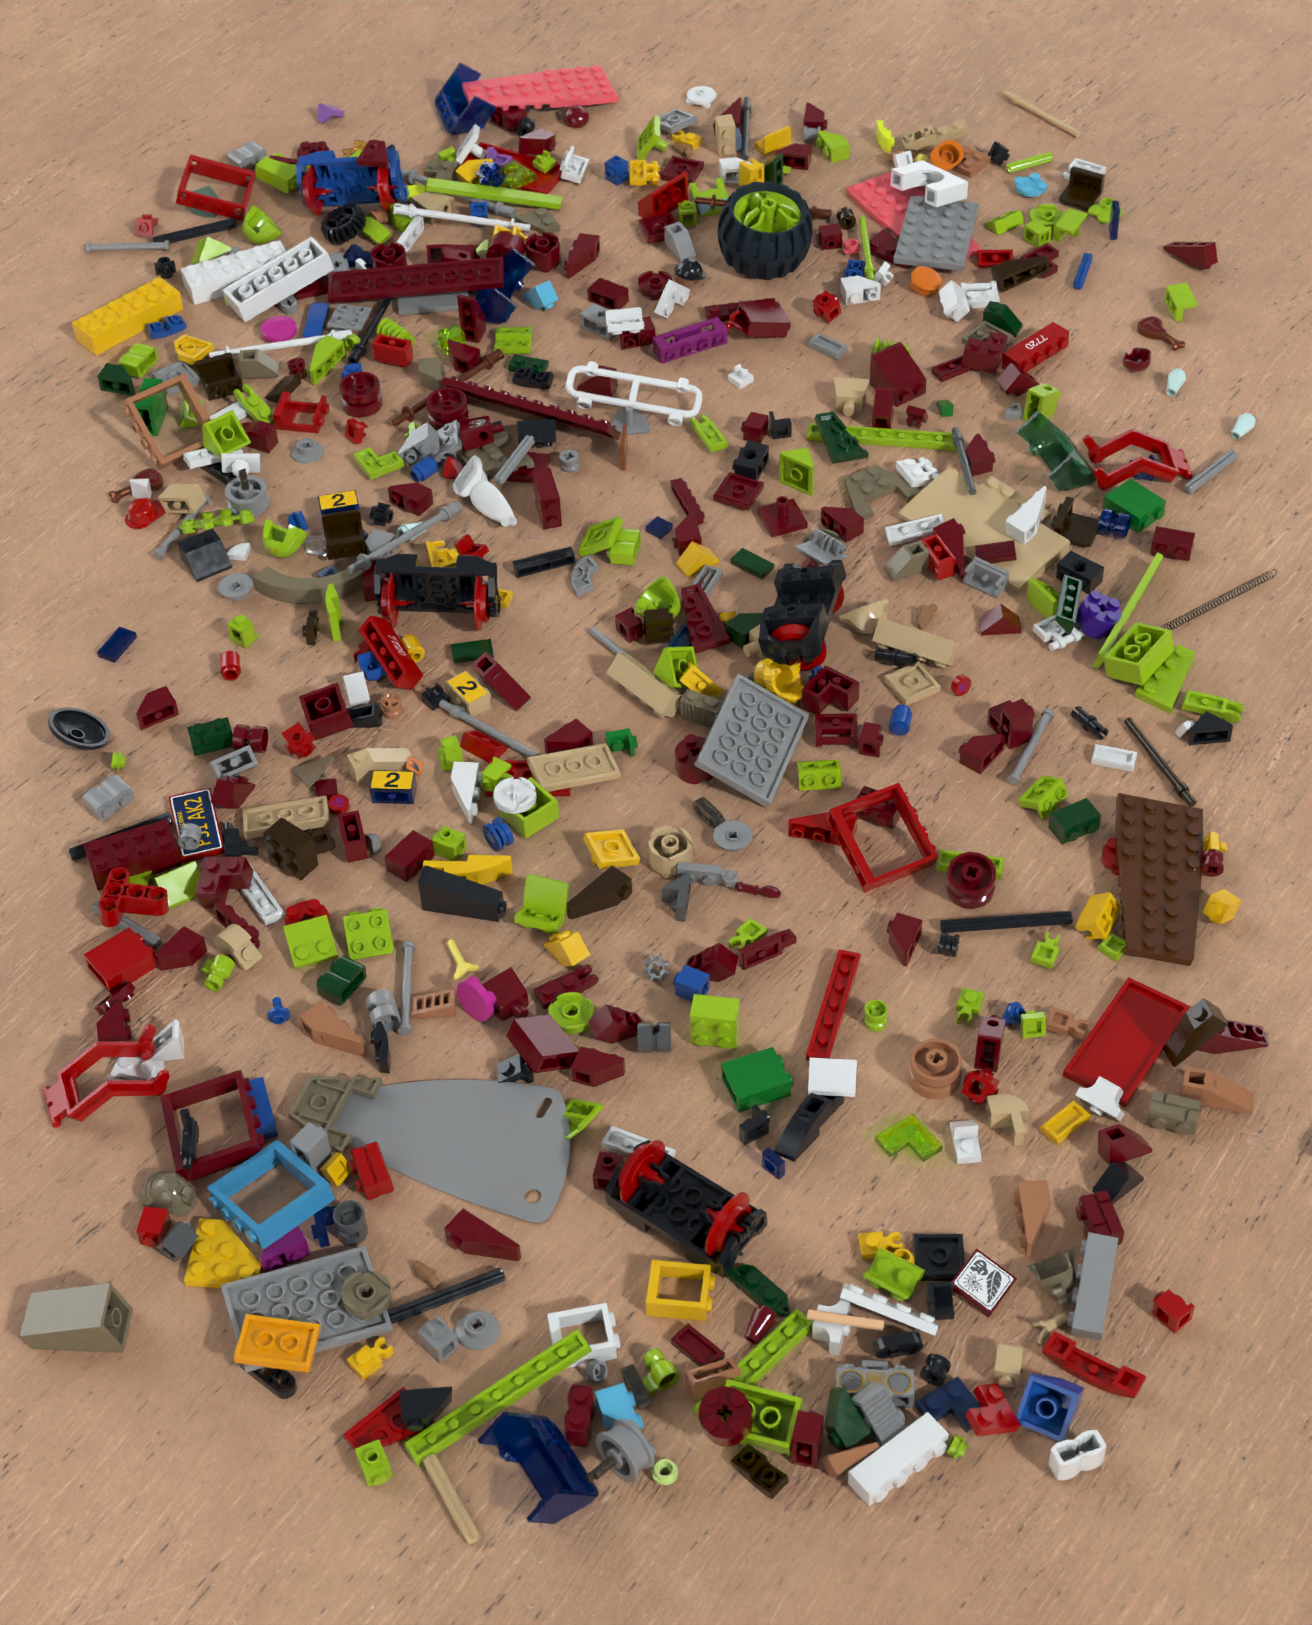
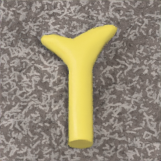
(462, 965)

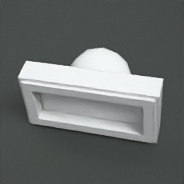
(236, 461)

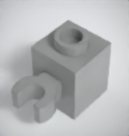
(438, 1339)

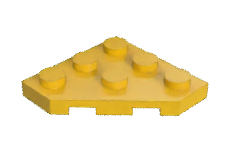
(219, 1257)

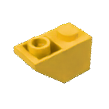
(567, 947)

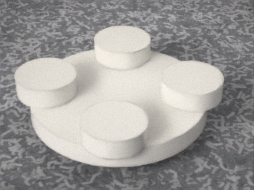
(701, 96)

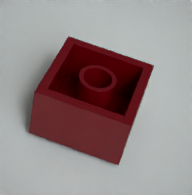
(326, 711)

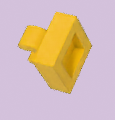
(1212, 842)
(336, 1169)

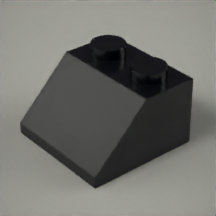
(542, 430)
(204, 555)

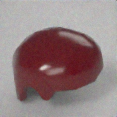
(576, 116)
(1137, 360)

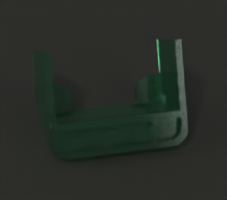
(1058, 451)

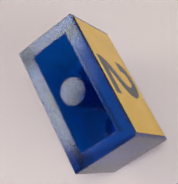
(338, 502)
(393, 787)

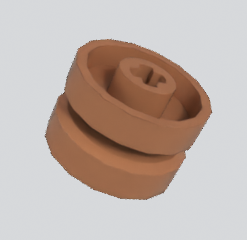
(935, 1068)

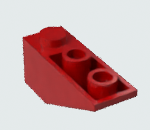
(817, 828)

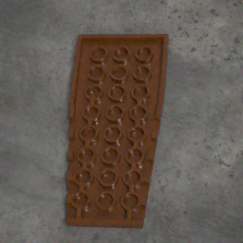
(1159, 876)

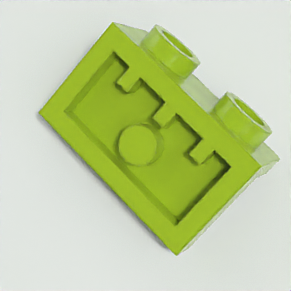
(819, 775)
(1044, 795)
(894, 1274)

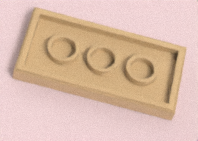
(574, 767)
(302, 813)

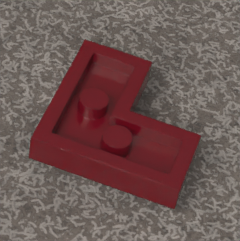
(1045, 250)

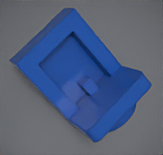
(479, 210)
(370, 666)

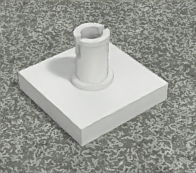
(469, 145)

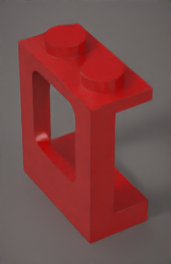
(287, 411)

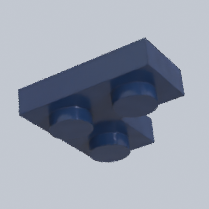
(949, 1399)

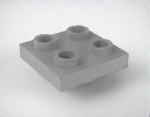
(449, 442)

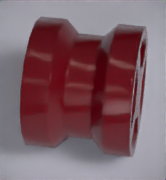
(297, 365)
(1212, 862)

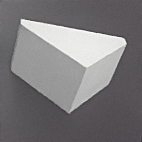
(356, 689)
(169, 1043)

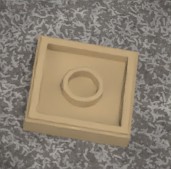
(912, 683)

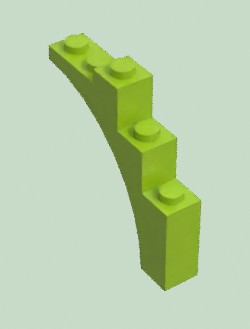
(281, 174)

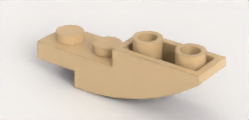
(928, 138)

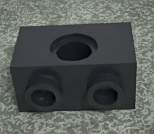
(751, 460)
(1082, 569)

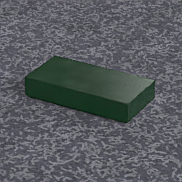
(752, 563)
(471, 650)

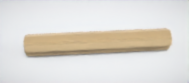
(451, 1499)

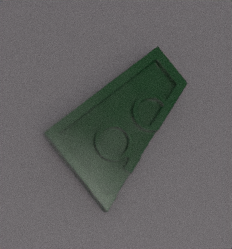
(837, 440)

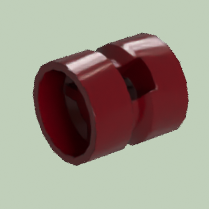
(255, 737)

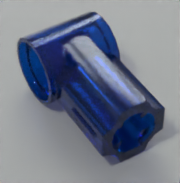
(355, 252)

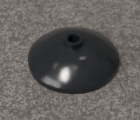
(78, 729)

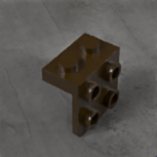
(1083, 188)
(1074, 527)

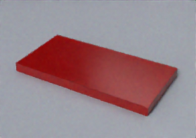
(544, 182)
(1127, 1039)

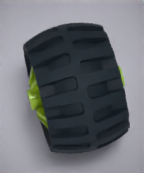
(765, 230)

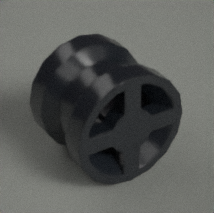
(525, 123)
(948, 944)
(935, 1369)

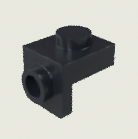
(514, 1069)

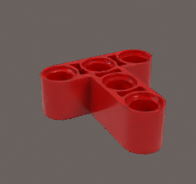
(123, 897)

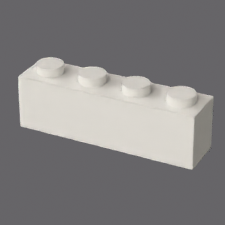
(898, 1459)

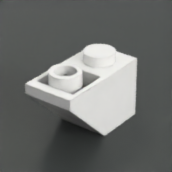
(859, 290)

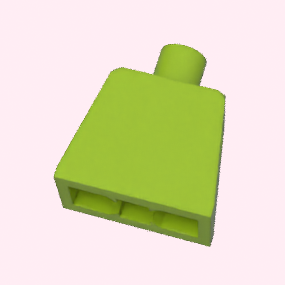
(1042, 399)

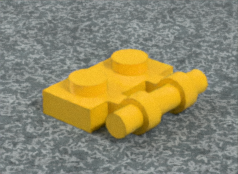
(642, 172)

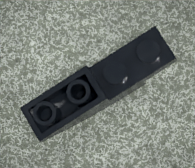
(806, 1124)

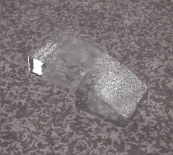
(316, 545)

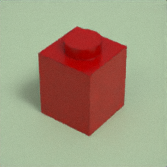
(153, 1225)

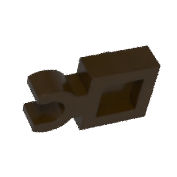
(310, 629)
(322, 840)

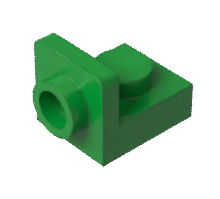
(621, 740)

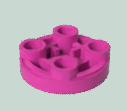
(278, 329)
(476, 999)

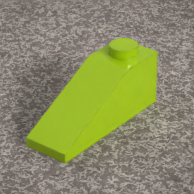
(326, 356)

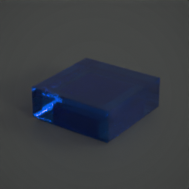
(659, 527)
(773, 1163)

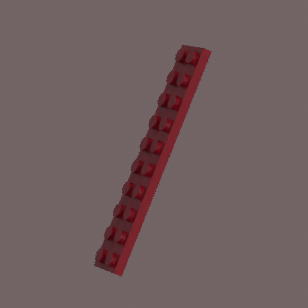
(416, 279)
(534, 408)

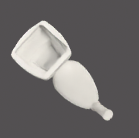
(484, 496)

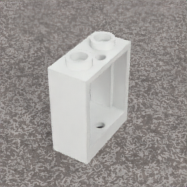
(602, 1351)

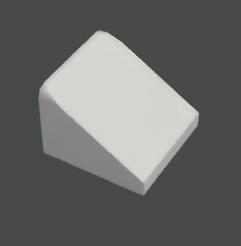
(140, 488)

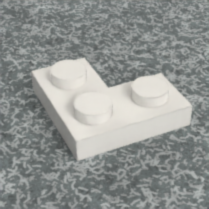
(672, 294)

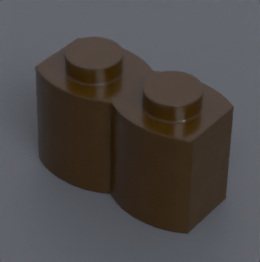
(658, 626)

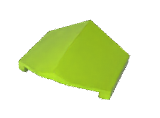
(580, 1114)

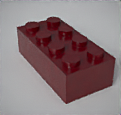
(136, 850)

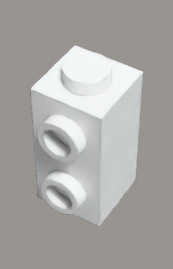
(954, 301)

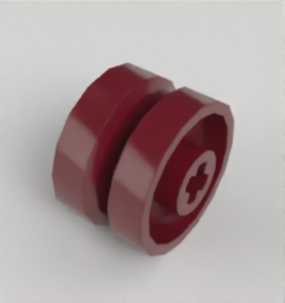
(361, 394)
(446, 406)
(971, 880)

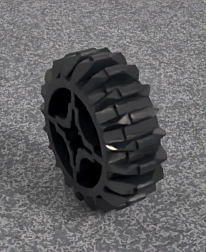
(343, 223)

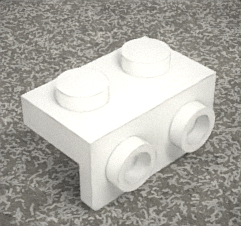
(573, 166)
(624, 320)

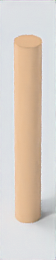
(845, 1320)

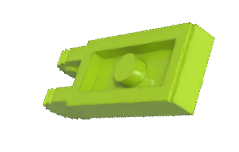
(254, 405)
(709, 433)
(1218, 706)

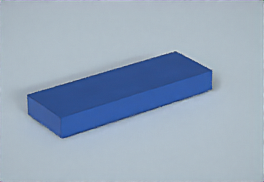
(316, 320)
(263, 1108)

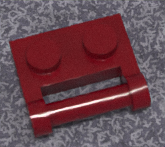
(836, 725)

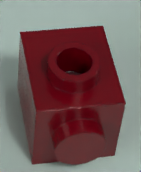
(829, 236)
(755, 427)
(604, 1168)

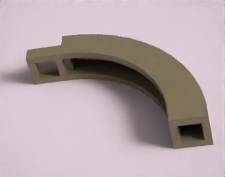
(306, 590)

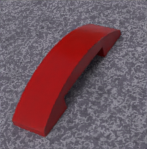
(1091, 1369)

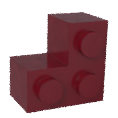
(985, 355)
(830, 687)
(1012, 720)
(219, 876)

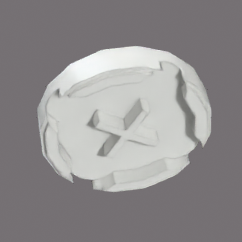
(514, 795)

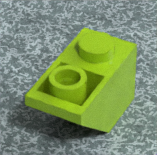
(833, 146)

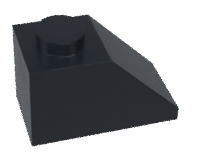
(423, 1406)

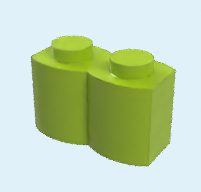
(139, 359)
(625, 547)

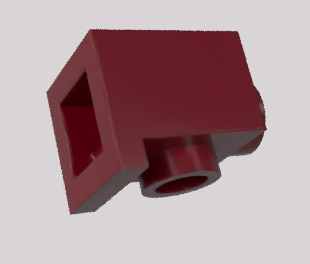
(629, 625)
(871, 740)

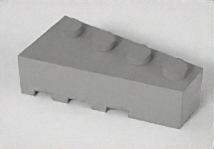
(1094, 1286)

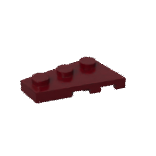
(884, 247)

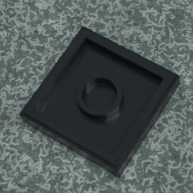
(939, 1255)

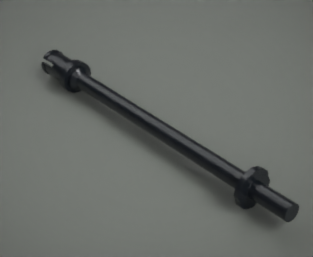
(359, 349)

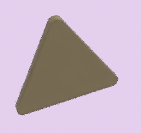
(313, 770)

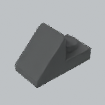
(678, 894)

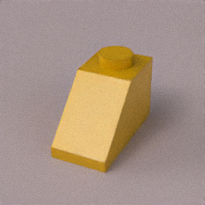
(467, 172)

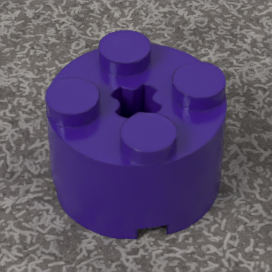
(1098, 615)

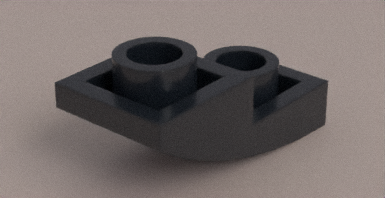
(528, 378)
(379, 1039)

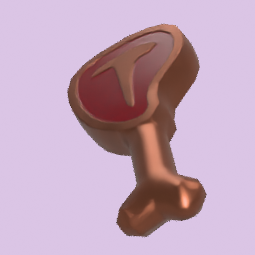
(1152, 328)
(155, 480)

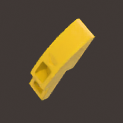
(477, 868)

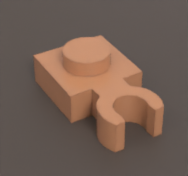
(1063, 1022)

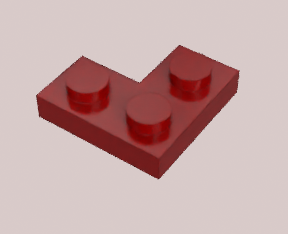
(994, 1414)

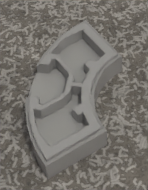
(582, 576)

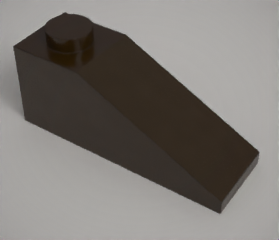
(1018, 271)
(602, 893)
(1194, 1030)

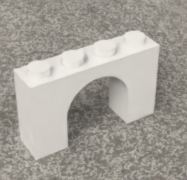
(940, 185)

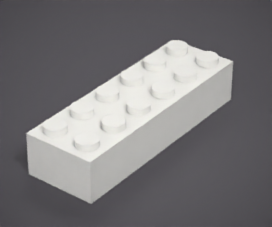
(207, 279)
(278, 279)

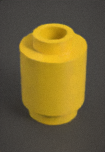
(413, 647)

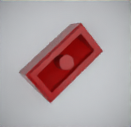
(990, 258)
(482, 745)

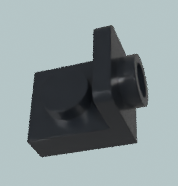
(756, 1127)

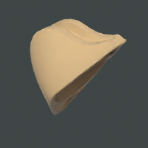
(865, 618)

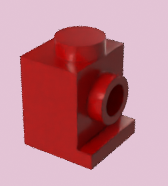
(1172, 1310)

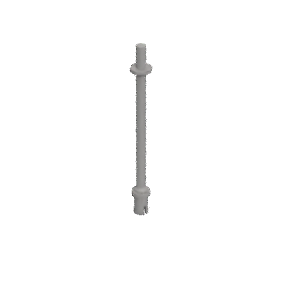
(499, 207)
(444, 513)

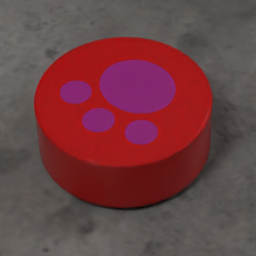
(961, 685)
(338, 804)

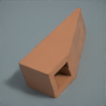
(328, 1030)
(1216, 1091)
(1033, 1207)

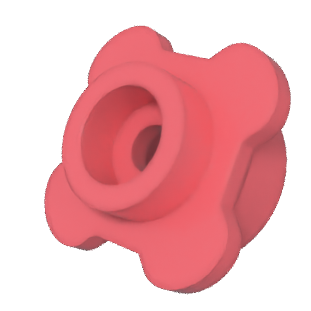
(851, 246)

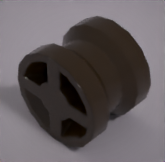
(842, 216)

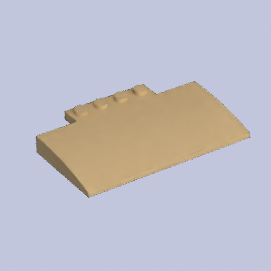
(985, 520)

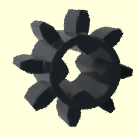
(165, 267)
(381, 514)

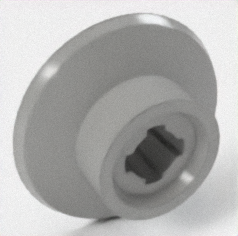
(307, 451)
(235, 586)
(732, 835)
(477, 1338)

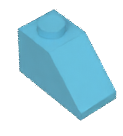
(542, 296)

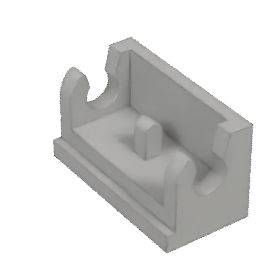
(986, 577)

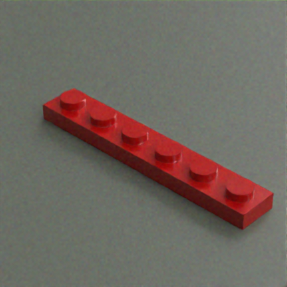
(833, 1005)

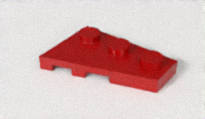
(380, 1424)

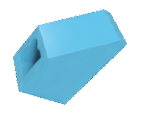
(615, 1404)

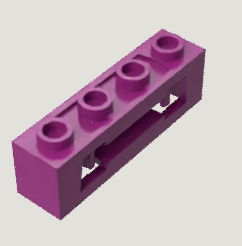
(689, 340)

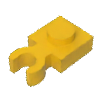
(689, 138)
(871, 1242)
(369, 1360)

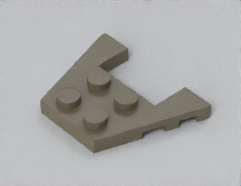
(492, 457)
(875, 484)
(324, 1100)

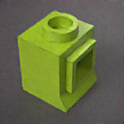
(494, 774)

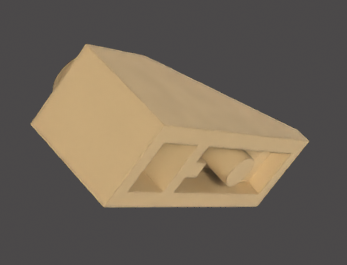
(366, 760)

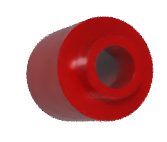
(230, 665)

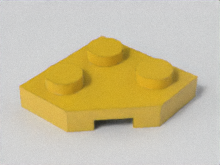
(191, 349)

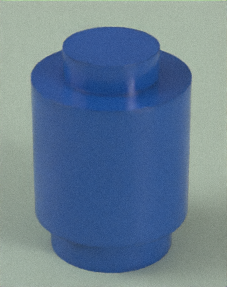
(423, 469)
(900, 720)

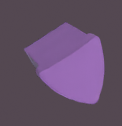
(326, 111)
(500, 159)

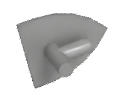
(634, 420)

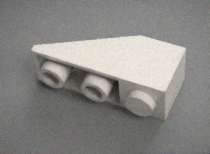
(1025, 522)
(465, 786)

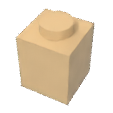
(1008, 1366)

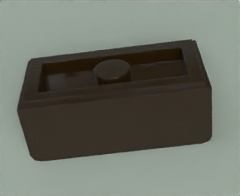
(288, 384)

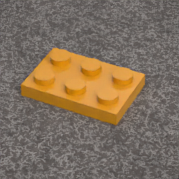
(277, 1343)

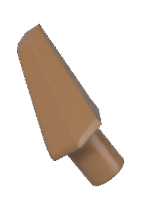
(684, 149)
(926, 614)
(427, 1274)

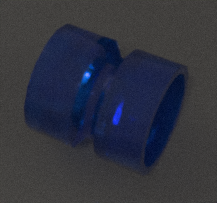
(1114, 523)

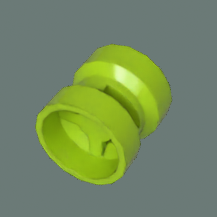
(875, 1015)

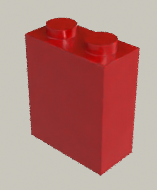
(120, 959)

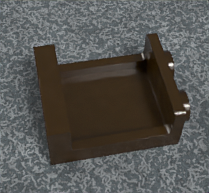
(219, 376)
(343, 534)

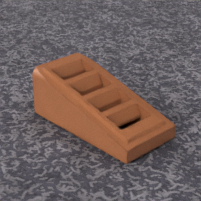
(440, 998)
(710, 1377)
(842, 1460)

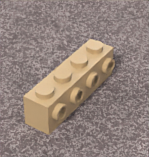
(915, 641)
(644, 684)

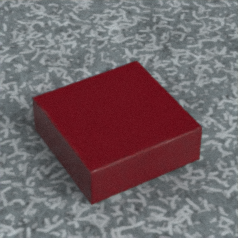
(326, 788)

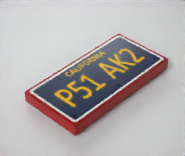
(197, 809)

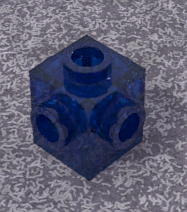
(490, 174)

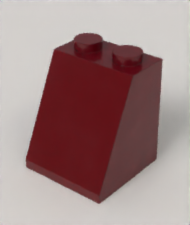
(897, 370)

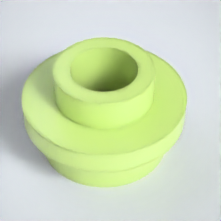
(661, 1466)

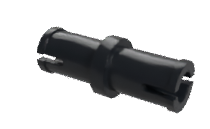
(896, 657)
(1089, 723)

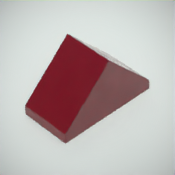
(1000, 621)

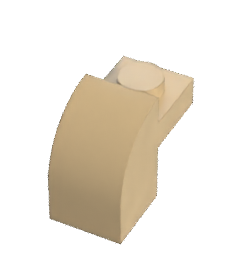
(237, 943)
(1010, 1112)

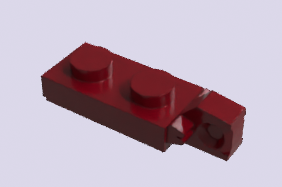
(765, 948)

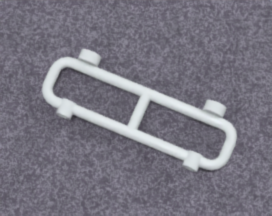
(675, 416)

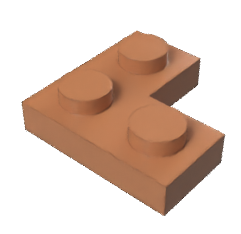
(972, 162)

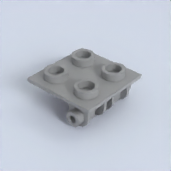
(349, 317)
(823, 548)

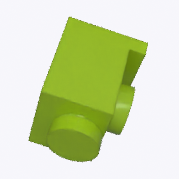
(687, 208)
(1037, 233)
(243, 628)
(449, 752)

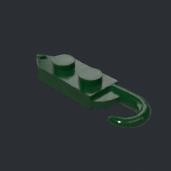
(760, 1288)

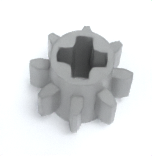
(659, 962)

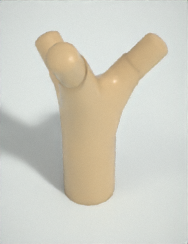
(1049, 1325)

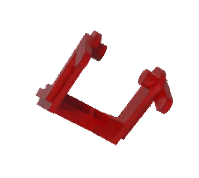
(1172, 460)
(64, 1097)

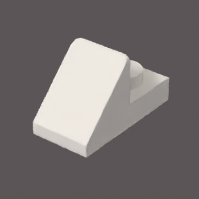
(965, 1141)

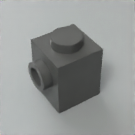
(177, 1241)

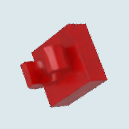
(355, 430)

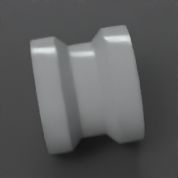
(569, 461)
(189, 836)

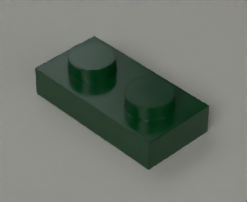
(520, 361)

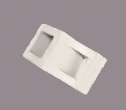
(1103, 1098)
(832, 1333)

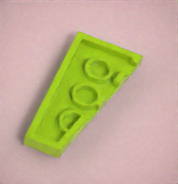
(1166, 682)

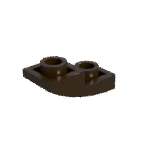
(761, 1474)

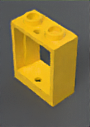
(677, 1308)

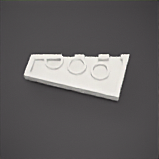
(880, 1305)

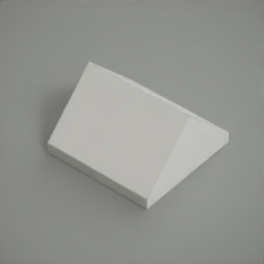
(832, 1077)

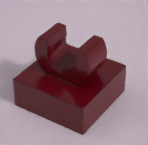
(917, 414)

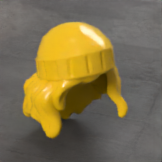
(780, 679)

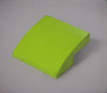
(514, 340)
(334, 612)

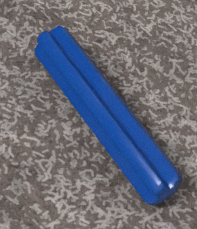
(1082, 271)

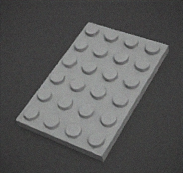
(936, 234)
(752, 740)
(307, 1294)

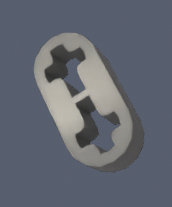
(284, 305)

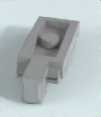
(708, 874)

